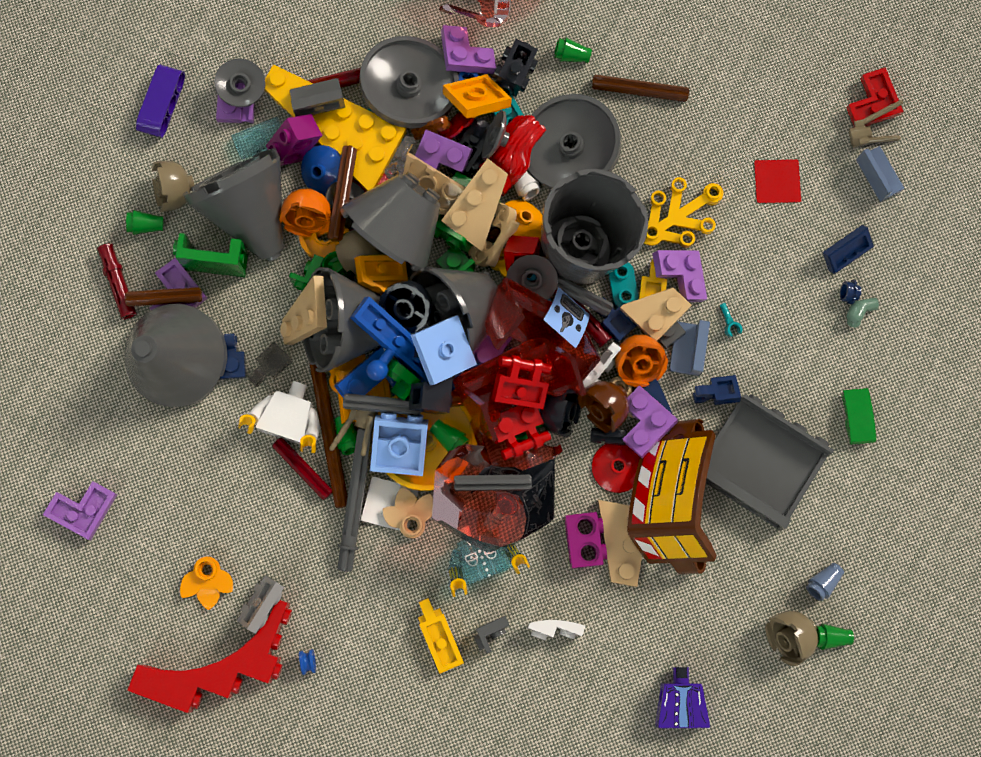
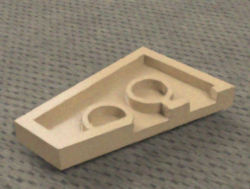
(431, 178)
(477, 205)
(306, 314)
(622, 554)

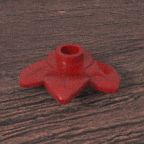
(458, 122)

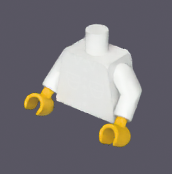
(286, 417)

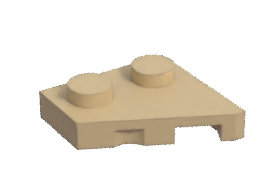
(657, 312)

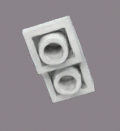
(546, 628)

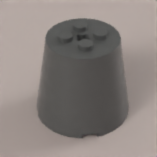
(600, 215)

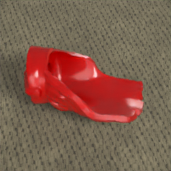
(516, 154)

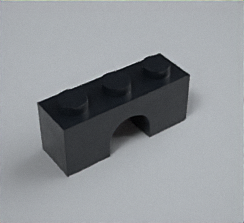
(431, 398)

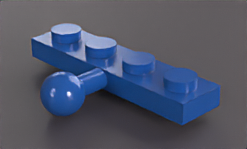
(390, 336)
(358, 381)

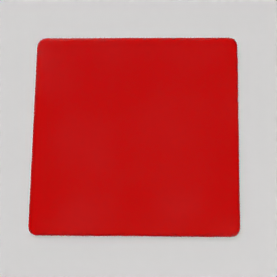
(777, 181)

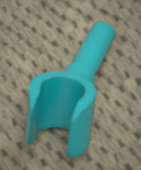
(729, 321)

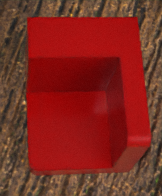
(520, 246)

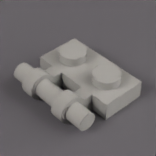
(256, 611)

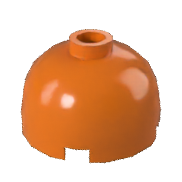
(305, 213)
(640, 360)

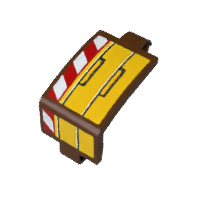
(669, 499)

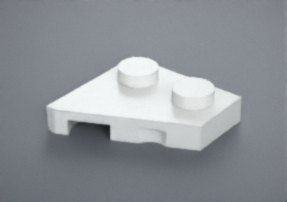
(605, 364)

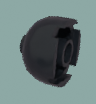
(408, 304)
(561, 412)

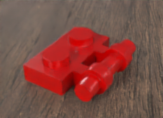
(519, 390)
(516, 421)

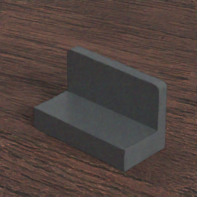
(317, 98)

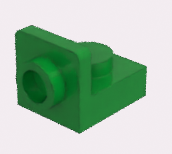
(455, 260)
(301, 282)
(403, 378)

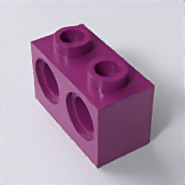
(295, 138)
(577, 540)

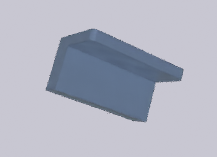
(879, 173)
(690, 350)

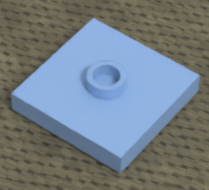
(443, 350)

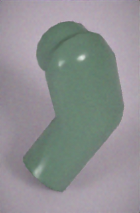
(858, 309)

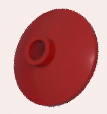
(607, 475)

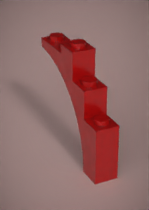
(183, 688)

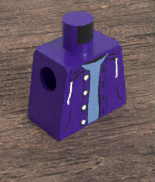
(681, 703)

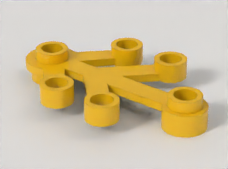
(678, 217)

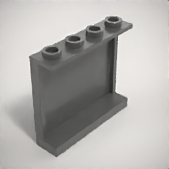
(765, 461)

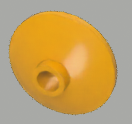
(532, 225)

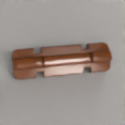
(438, 125)

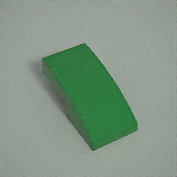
(859, 416)

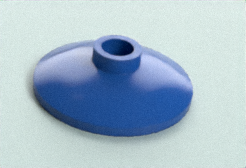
(327, 160)

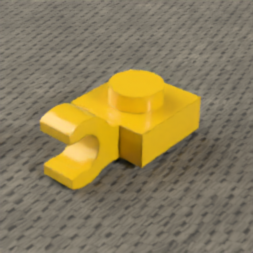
(651, 284)

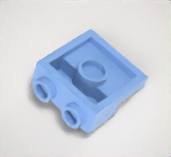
(399, 444)

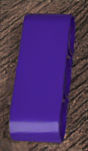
(160, 101)

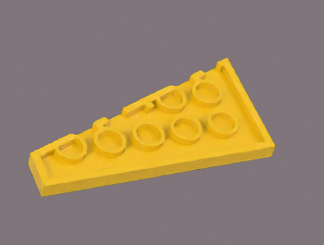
(352, 125)

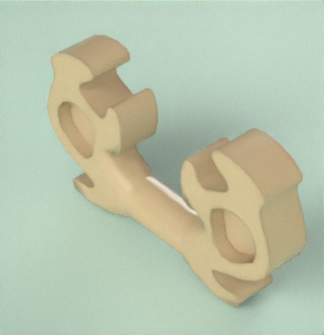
(505, 220)

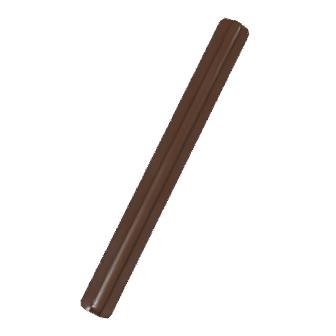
(328, 434)

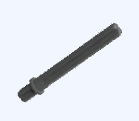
(354, 504)

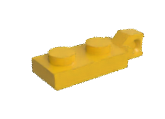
(439, 637)

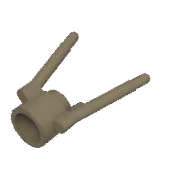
(863, 136)
(364, 420)

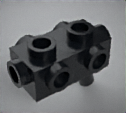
(518, 62)
(473, 137)

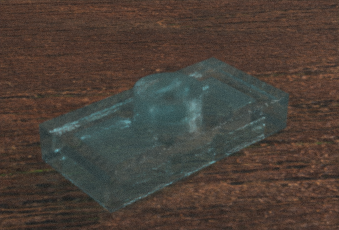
(254, 139)

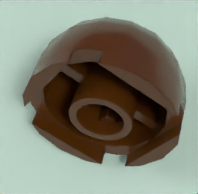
(606, 405)

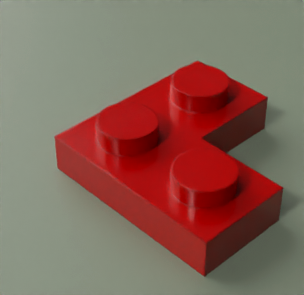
(879, 94)

